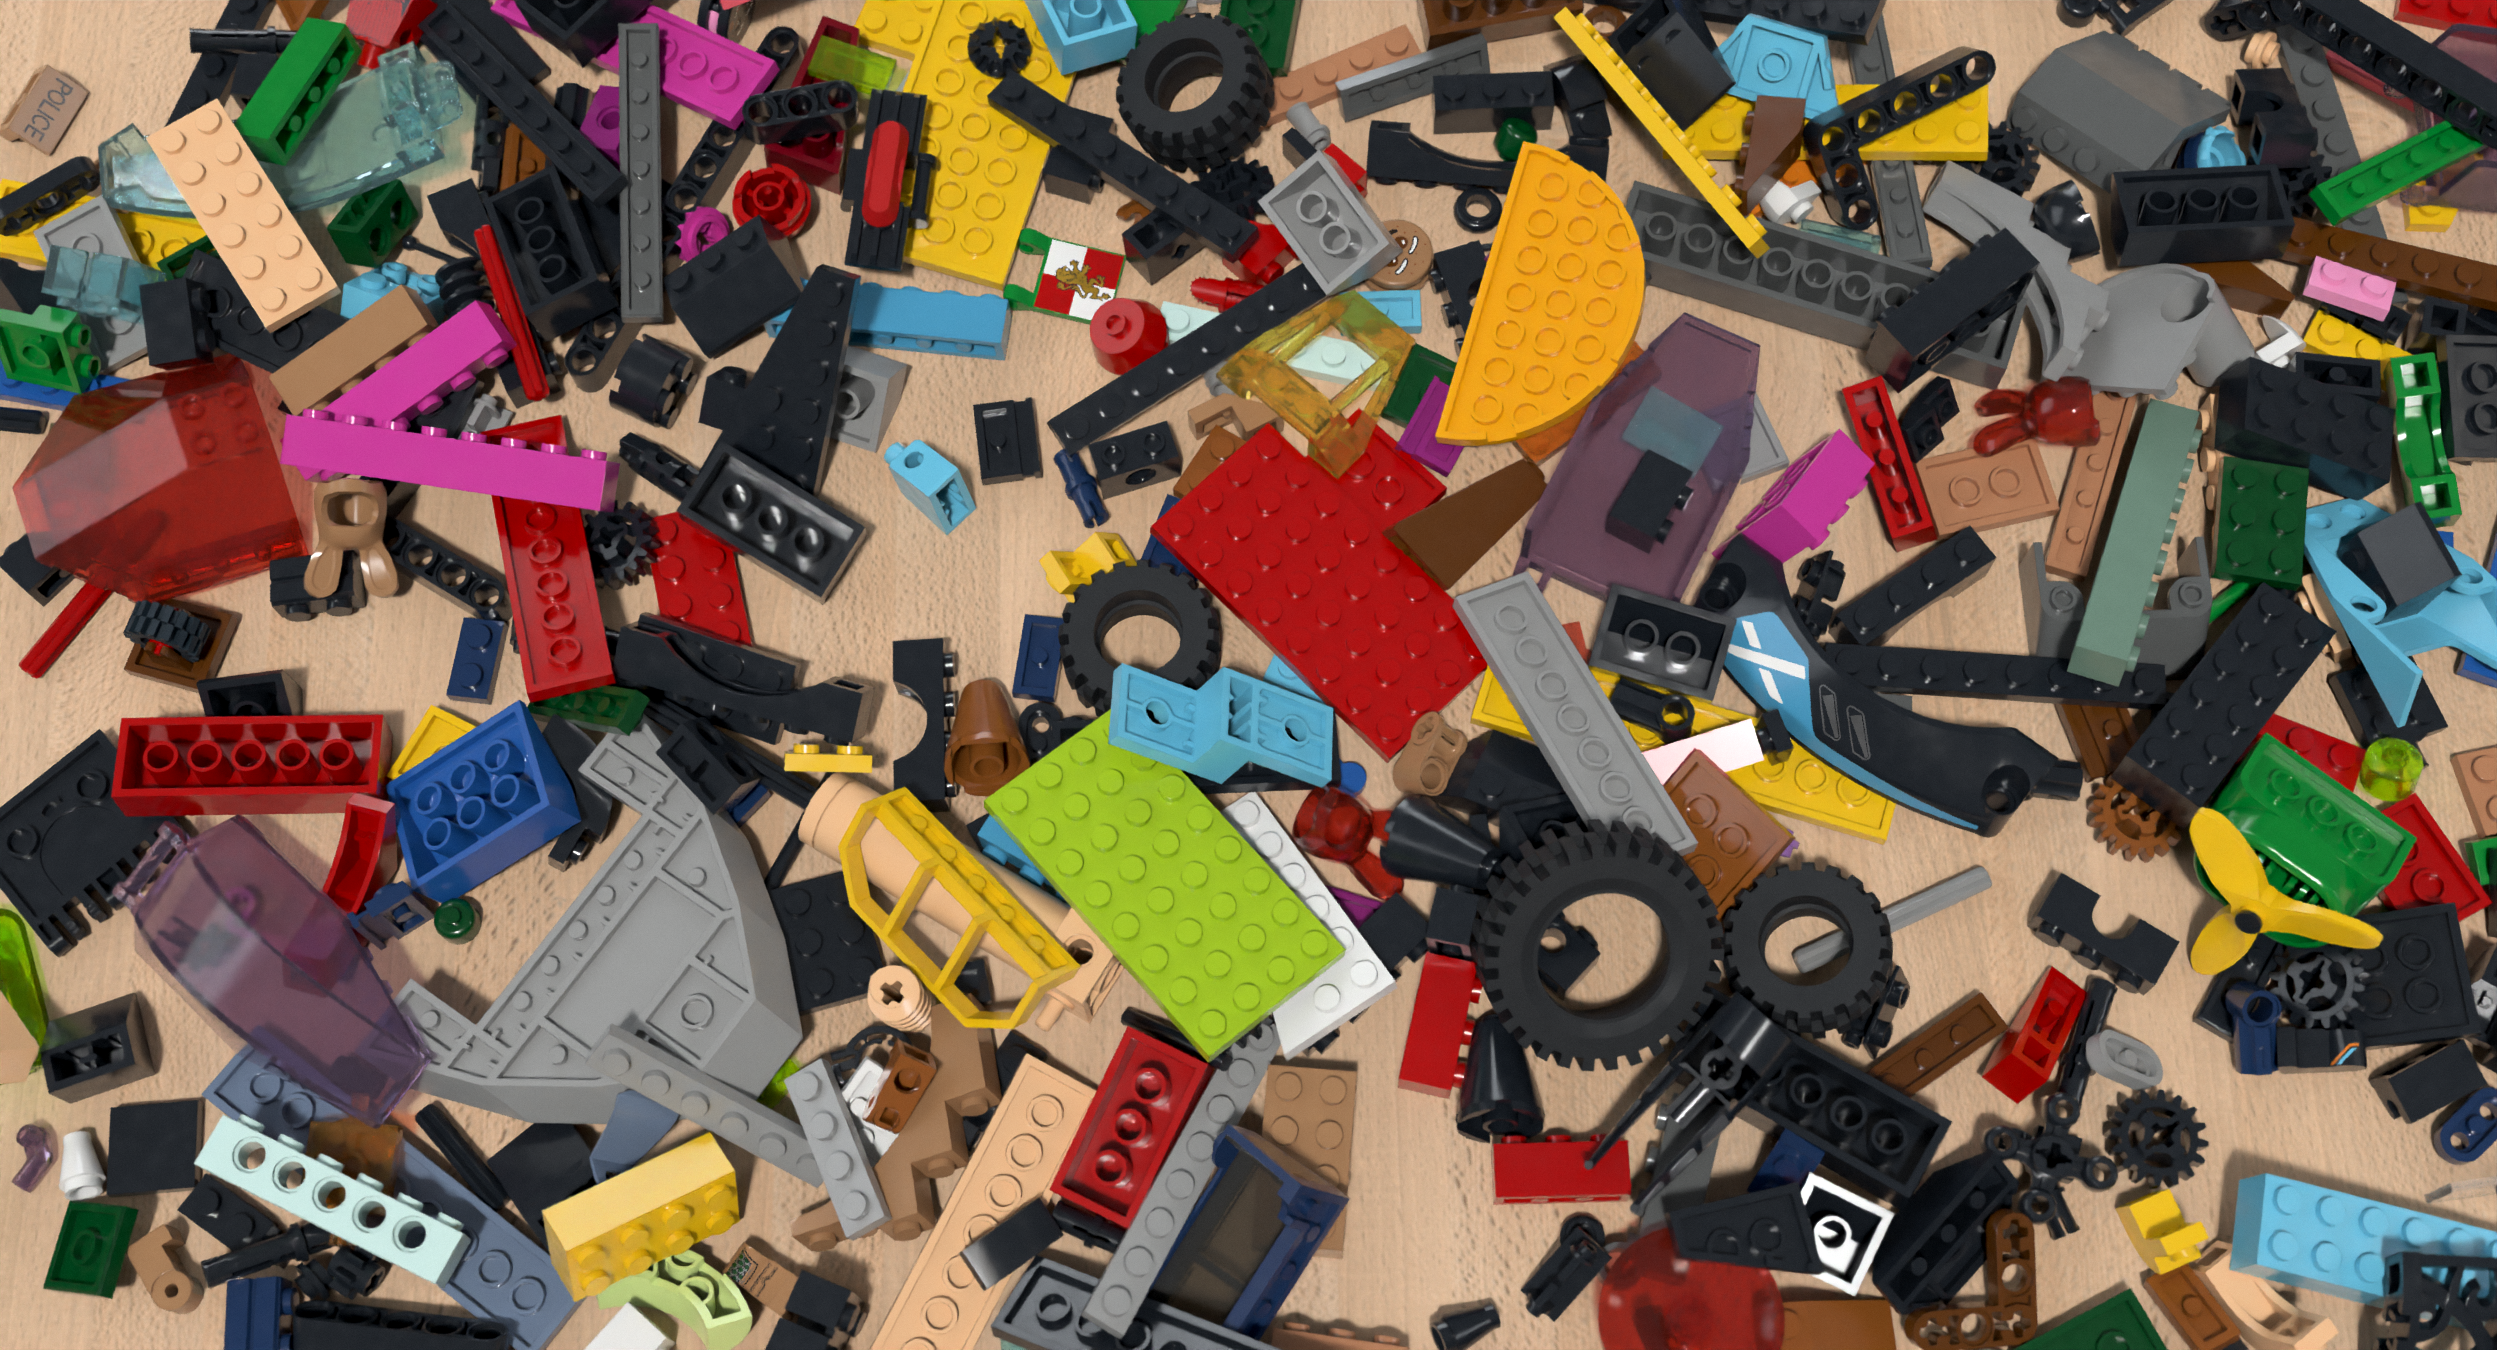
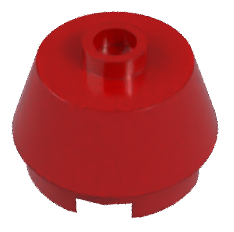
(775, 195)
(1127, 333)

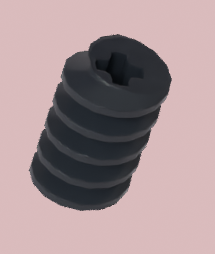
(462, 284)

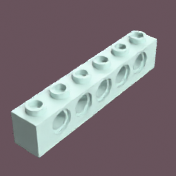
(227, 1158)

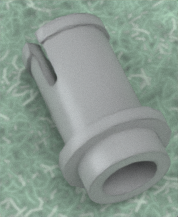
(1308, 125)

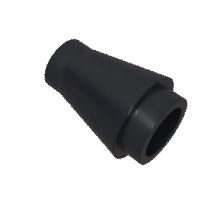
(1464, 1327)

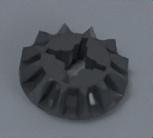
(985, 57)

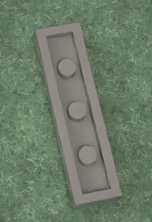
(837, 1149)

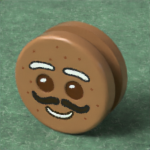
(1411, 266)

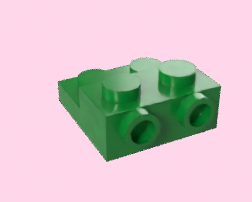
(48, 348)

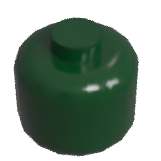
(1511, 137)
(457, 921)

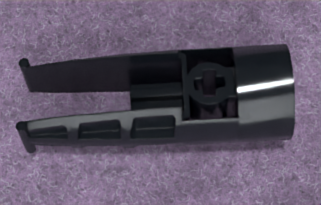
(1748, 1041)

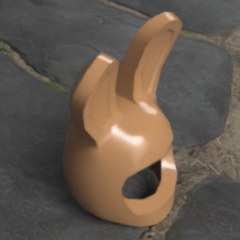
(351, 516)

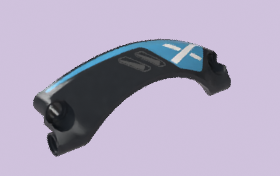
(1926, 765)

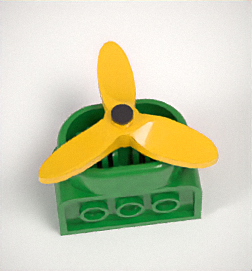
(2289, 858)

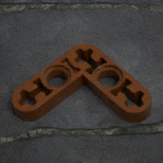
(2002, 1301)

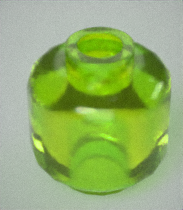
(2391, 769)

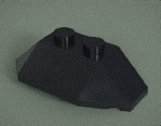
(1498, 773)
(1942, 1233)

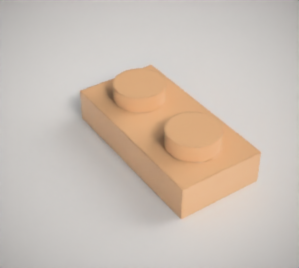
(2316, 602)

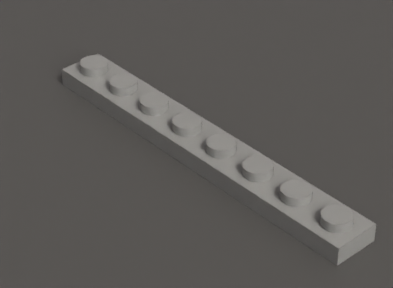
(1177, 1186)

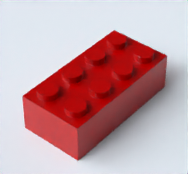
(1130, 1126)

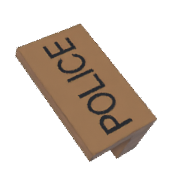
(43, 110)

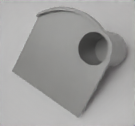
(2156, 327)

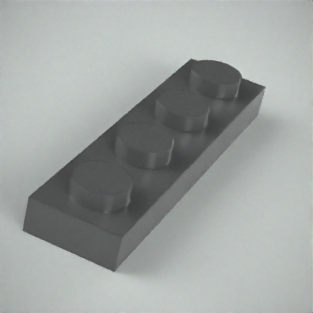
(1410, 77)

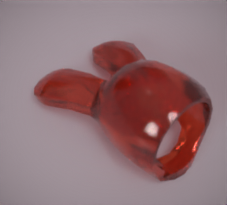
(2049, 413)
(1339, 829)

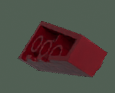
(820, 157)

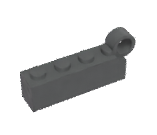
(1686, 1189)

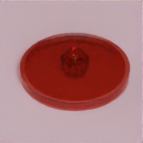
(1686, 1305)

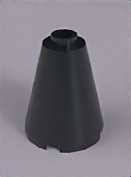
(1437, 847)
(1497, 1087)

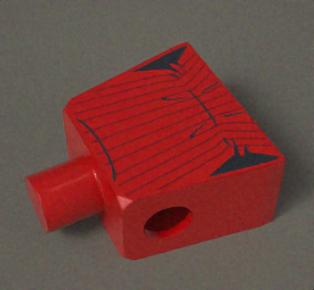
(385, 26)

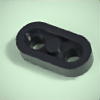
(1037, 743)

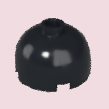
(2066, 222)

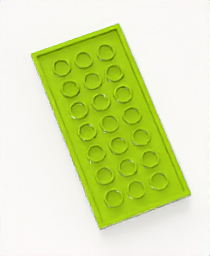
(1165, 885)

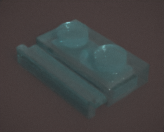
(1672, 430)

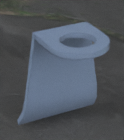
(629, 1134)

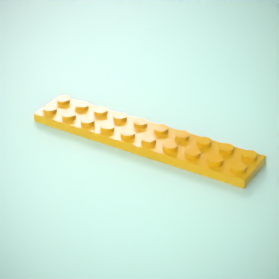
(1795, 788)

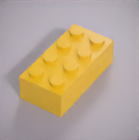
(642, 1217)

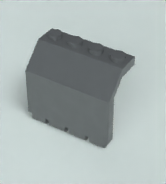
(2111, 107)

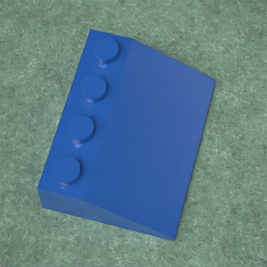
(480, 805)

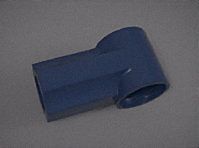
(2254, 1032)

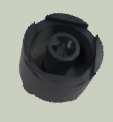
(652, 381)

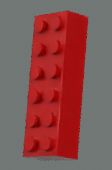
(249, 764)

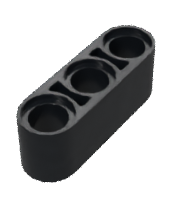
(787, 126)

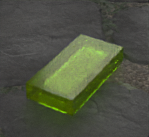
(852, 64)

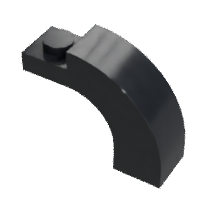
(571, 750)

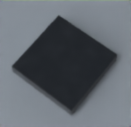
(154, 1148)

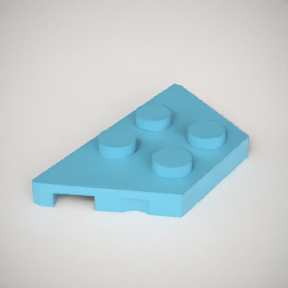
(1780, 62)

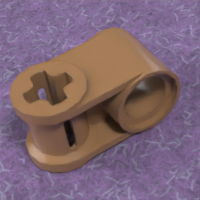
(1428, 758)

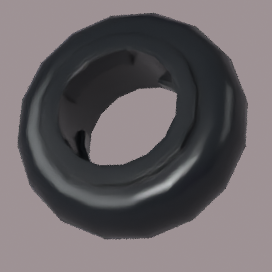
(1474, 224)

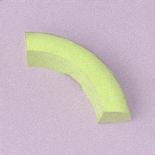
(690, 1292)

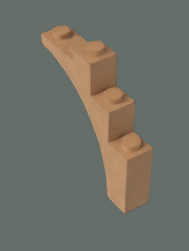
(931, 1139)

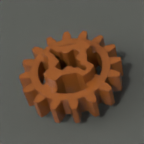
(2128, 830)

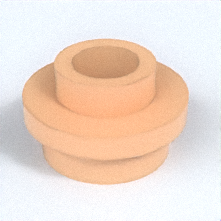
(2262, 50)

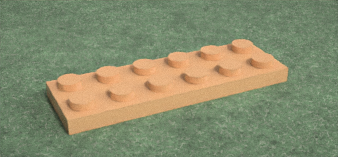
(243, 215)

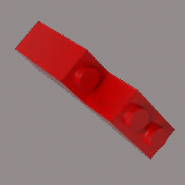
(364, 855)

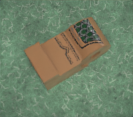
(164, 1272)
(762, 1279)

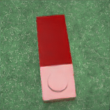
(2035, 1037)

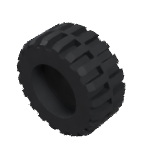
(1174, 57)
(1134, 593)
(1814, 895)

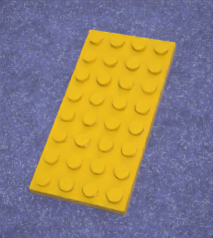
(985, 160)

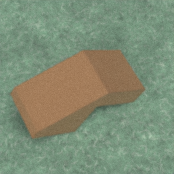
(1225, 409)

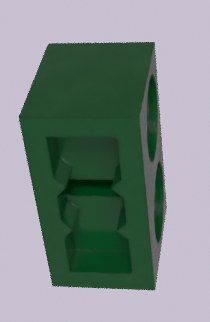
(373, 224)

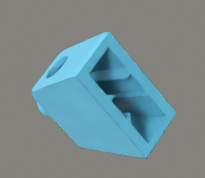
(922, 475)

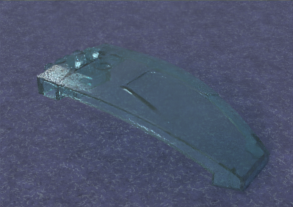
(362, 139)

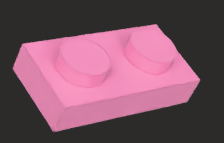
(2349, 288)

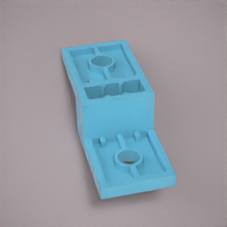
(1221, 725)

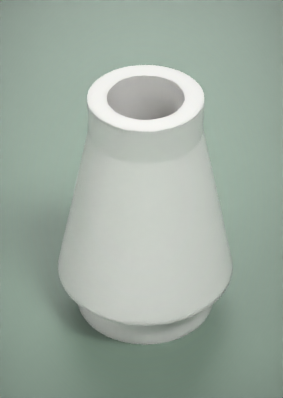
(80, 1169)

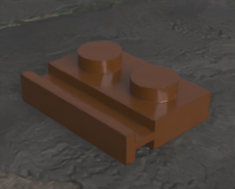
(2098, 737)

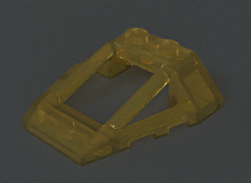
(1303, 406)

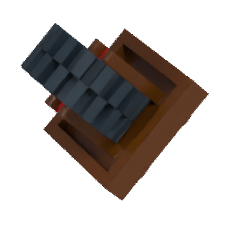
(177, 642)

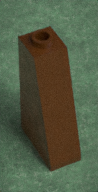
(1466, 524)

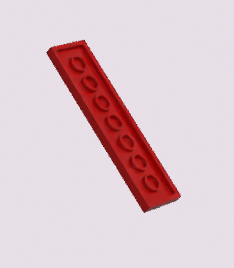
(551, 582)

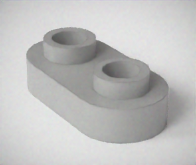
(2124, 1060)

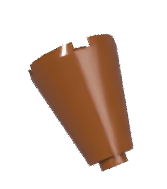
(984, 741)

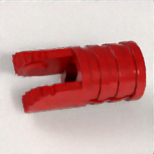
(1222, 293)

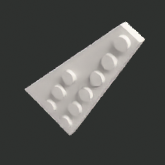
(1351, 982)

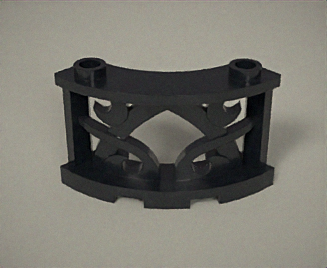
(2413, 1292)

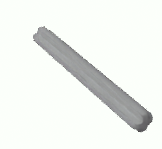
(1898, 916)

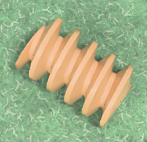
(900, 999)

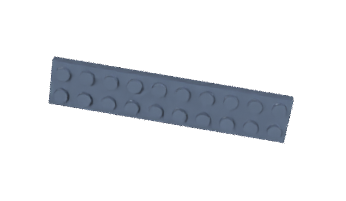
(502, 1269)

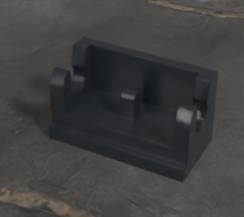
(2428, 1080)

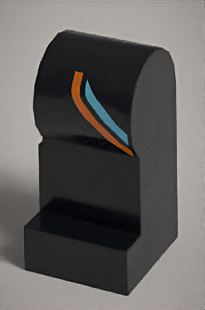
(2320, 1050)

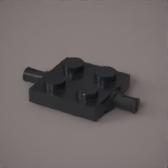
(2370, 715)

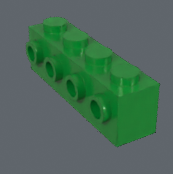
(297, 89)

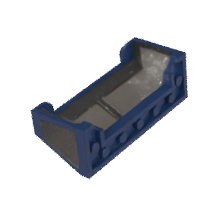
(1247, 1235)

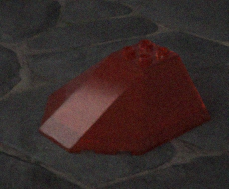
(161, 486)

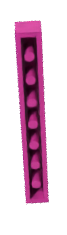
(450, 462)

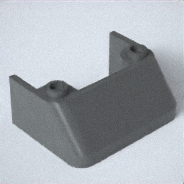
(2172, 635)

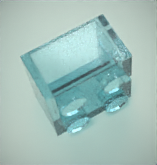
(97, 284)

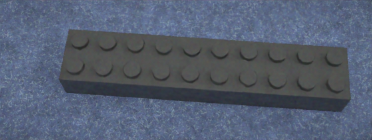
(1798, 281)

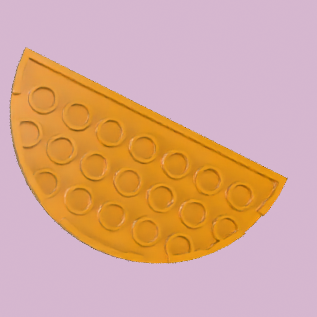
(1550, 307)

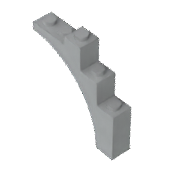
(2059, 300)

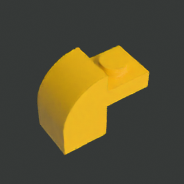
(1070, 569)
(2160, 1231)

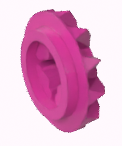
(704, 220)

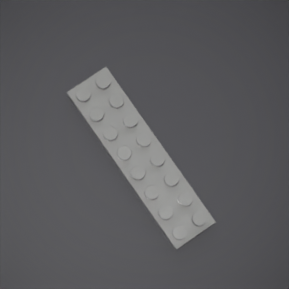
(1568, 711)

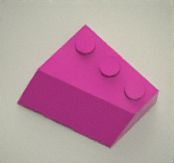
(1806, 499)

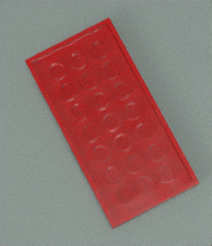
(1323, 590)

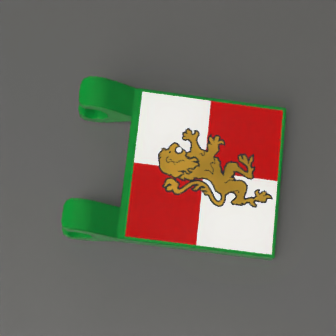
(1071, 278)

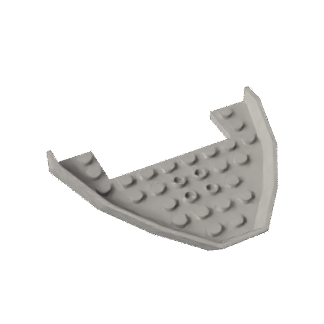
(659, 942)

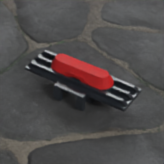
(876, 180)

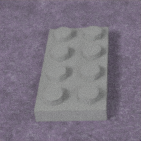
(99, 230)

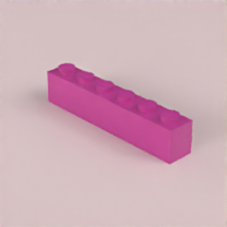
(424, 373)

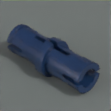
(1081, 489)

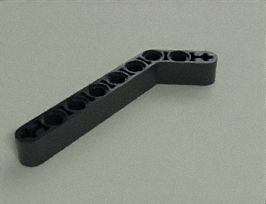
(2378, 48)

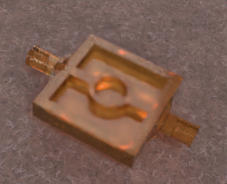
(361, 1151)

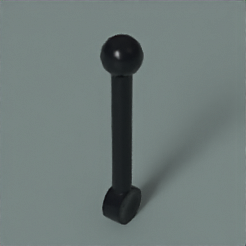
(410, 243)

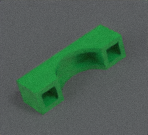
(2424, 469)

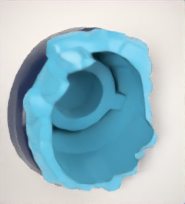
(2211, 149)

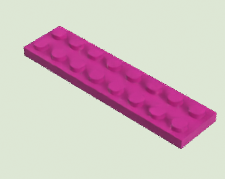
(695, 64)

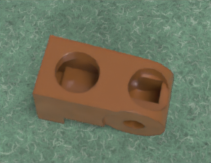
(899, 1087)

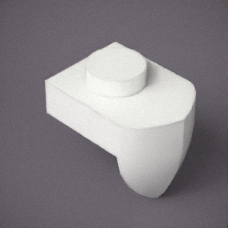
(1789, 204)
(2283, 344)

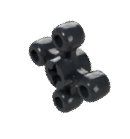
(2069, 1164)

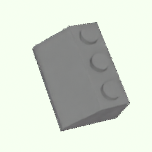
(1329, 224)
(867, 398)

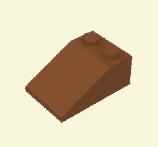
(1838, 1325)

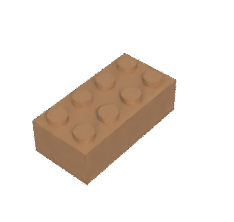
(1312, 1121)

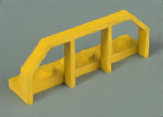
(973, 887)

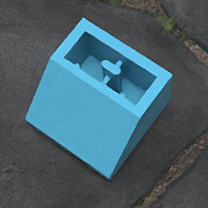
(375, 284)

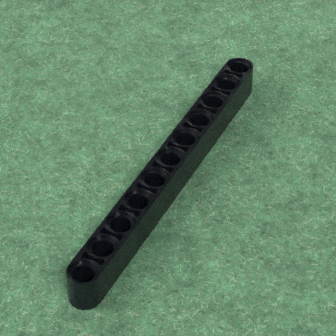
(687, 189)

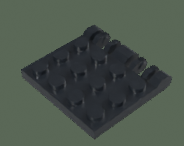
(69, 839)

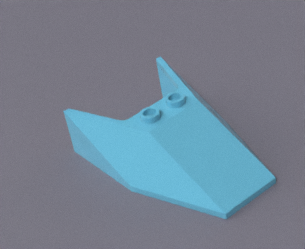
(2458, 617)

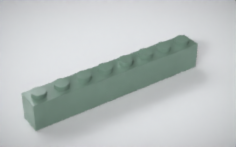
(2134, 544)

